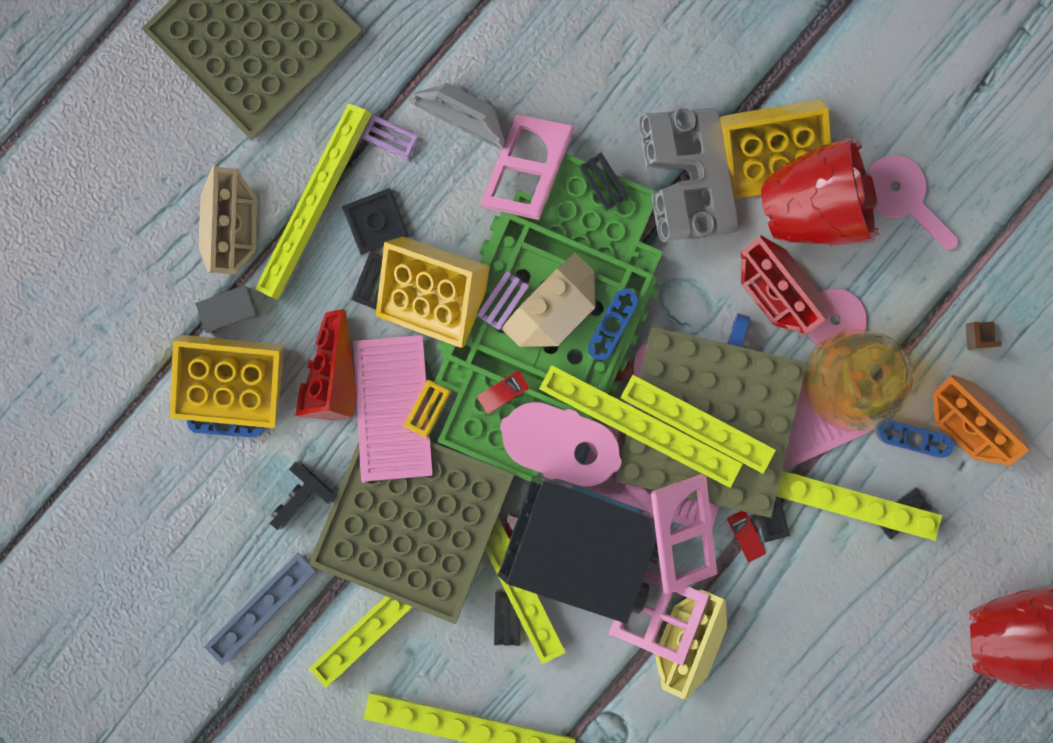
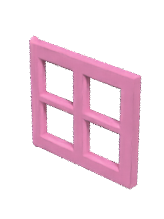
(658, 615)

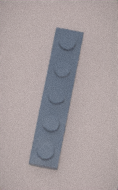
(260, 609)

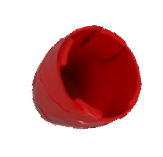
(822, 197)
(1015, 639)

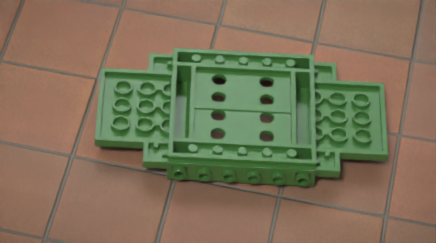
(568, 225)

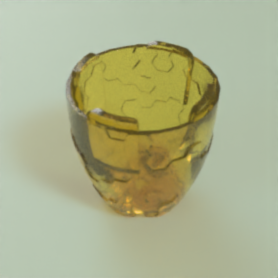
(841, 383)

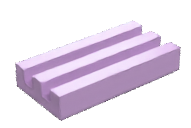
(409, 146)
(515, 281)

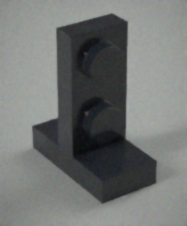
(301, 494)

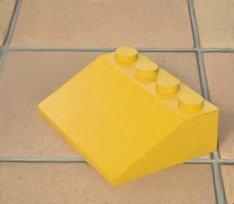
(770, 138)
(430, 290)
(226, 381)

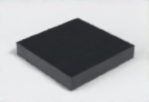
(375, 221)

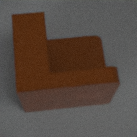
(981, 335)

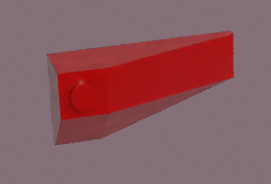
(331, 381)

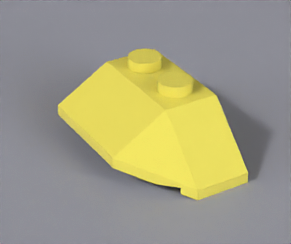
(686, 679)

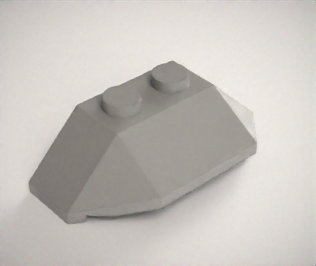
(462, 111)

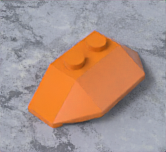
(977, 422)

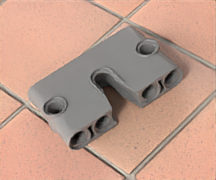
(701, 151)

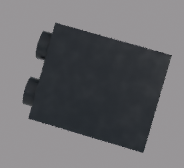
(581, 551)

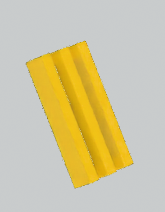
(417, 429)

